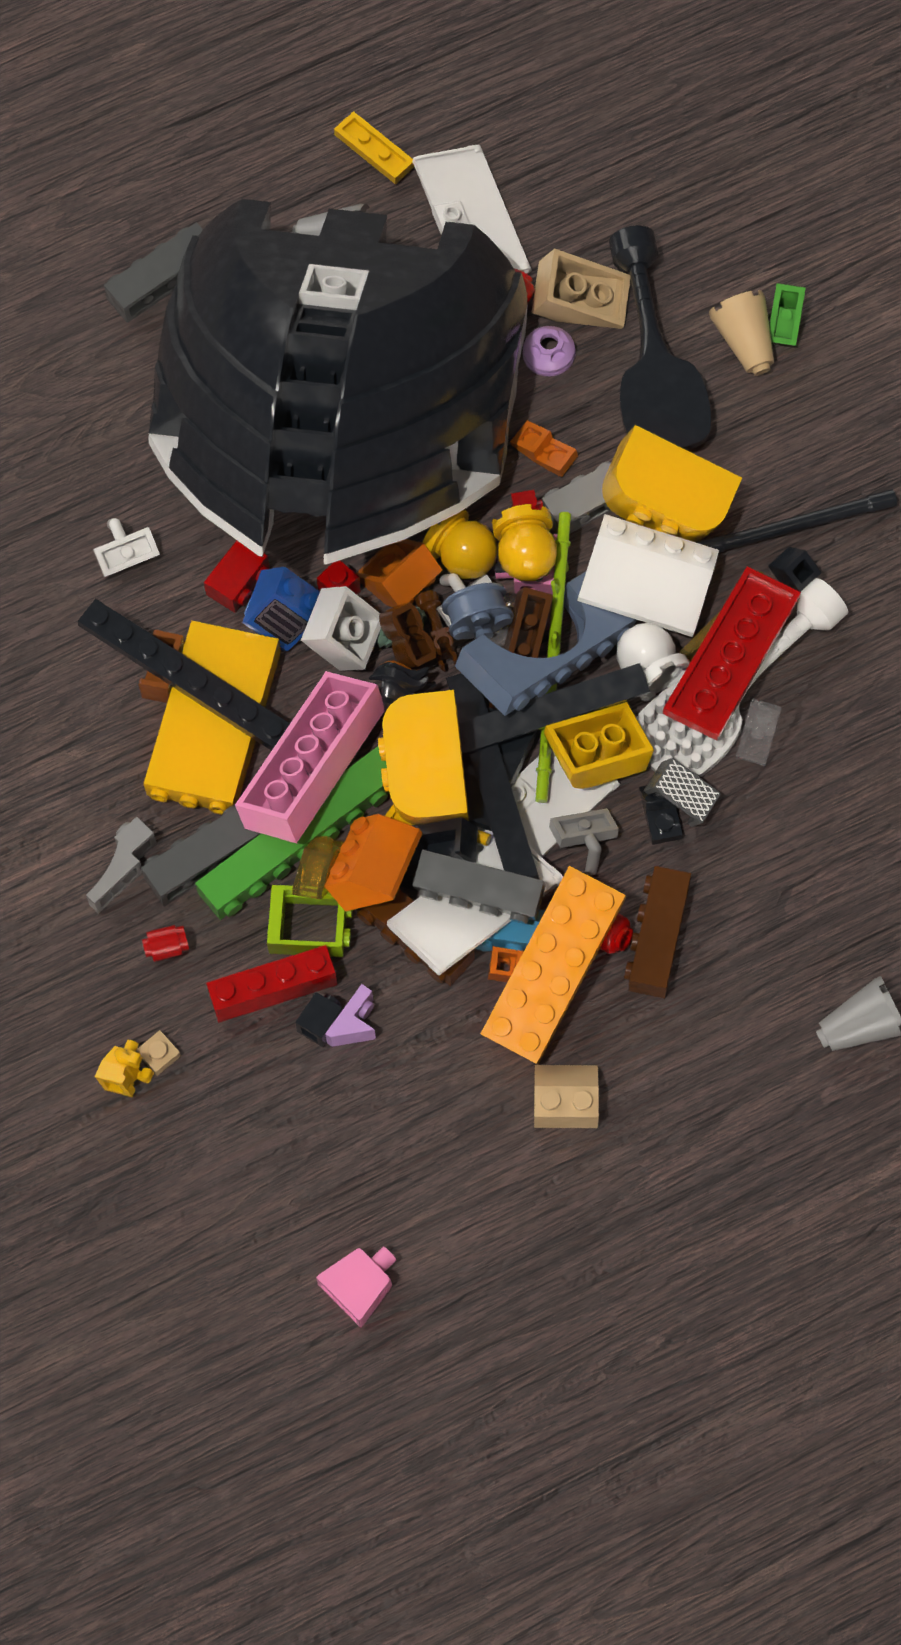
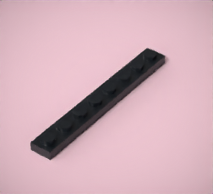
(183, 674)

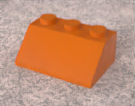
(372, 861)

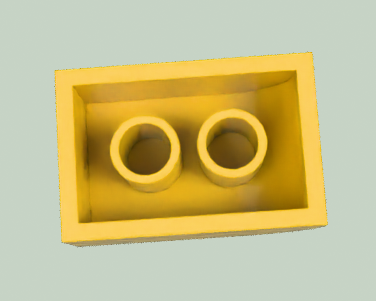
(600, 746)

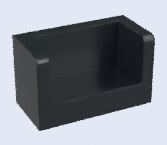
(448, 837)

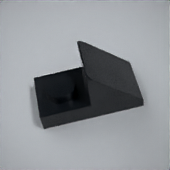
(660, 817)

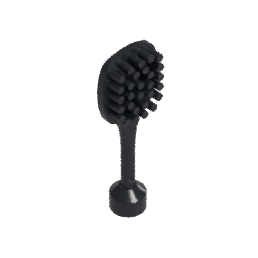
(659, 390)

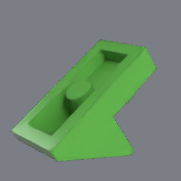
(786, 313)

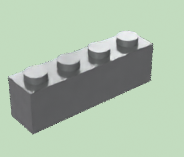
(149, 278)
(192, 858)
(478, 885)

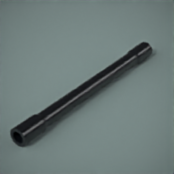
(870, 503)

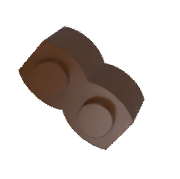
(409, 640)

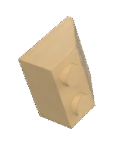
(566, 1096)

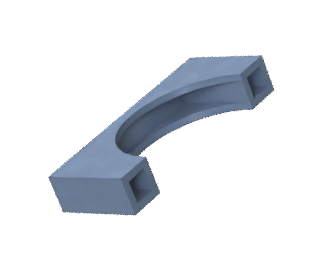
(514, 679)

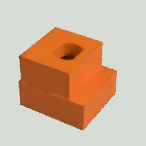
(503, 955)

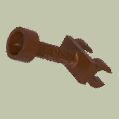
(442, 640)

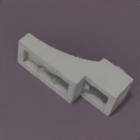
(132, 842)

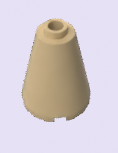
(746, 330)

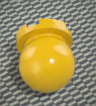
(525, 544)
(463, 546)

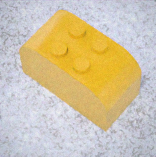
(667, 487)
(424, 758)

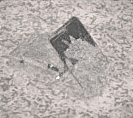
(759, 732)

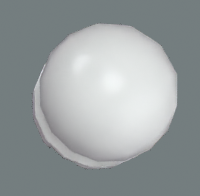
(656, 654)

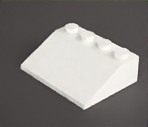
(648, 575)

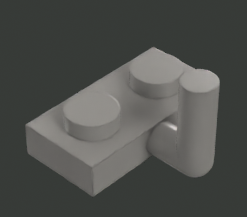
(585, 829)

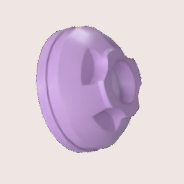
(546, 361)

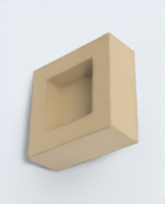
(158, 1053)

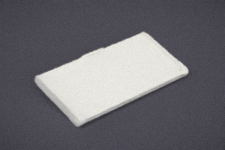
(465, 192)
(562, 801)
(447, 933)

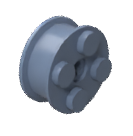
(477, 611)

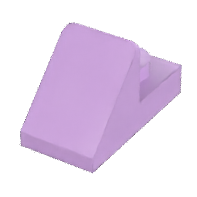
(348, 1026)

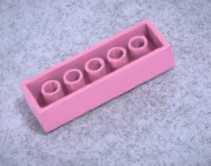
(310, 757)

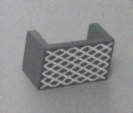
(683, 790)

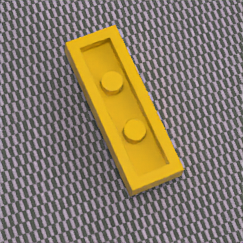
(374, 147)

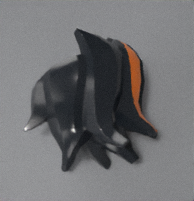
(400, 681)

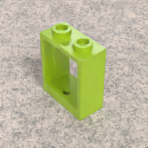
(276, 945)

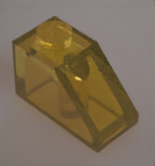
(315, 867)

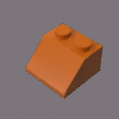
(399, 572)

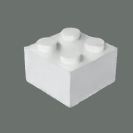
(342, 628)

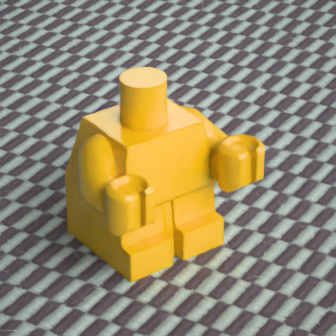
(121, 1069)

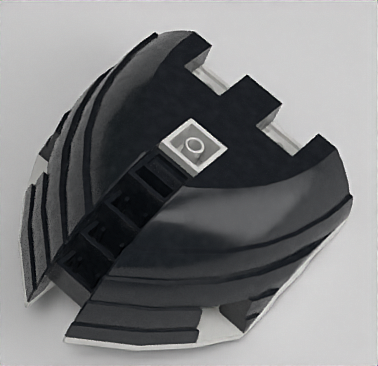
(336, 376)

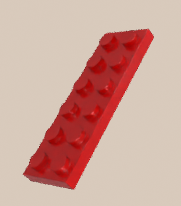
(731, 653)

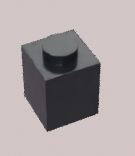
(794, 568)
(318, 1017)

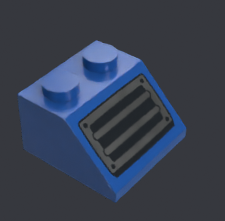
(281, 606)

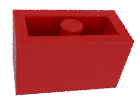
(235, 577)

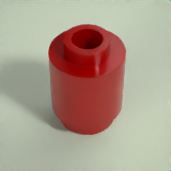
(165, 942)

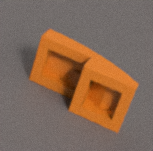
(543, 449)

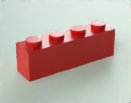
(272, 983)

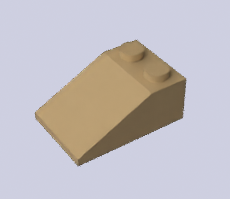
(580, 291)

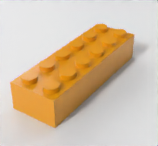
(553, 965)

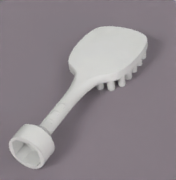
(817, 609)

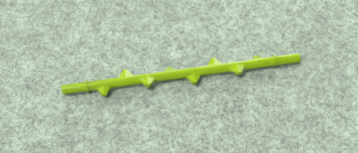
(558, 587)

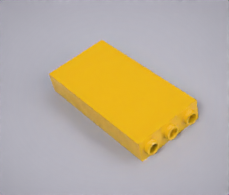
(197, 753)

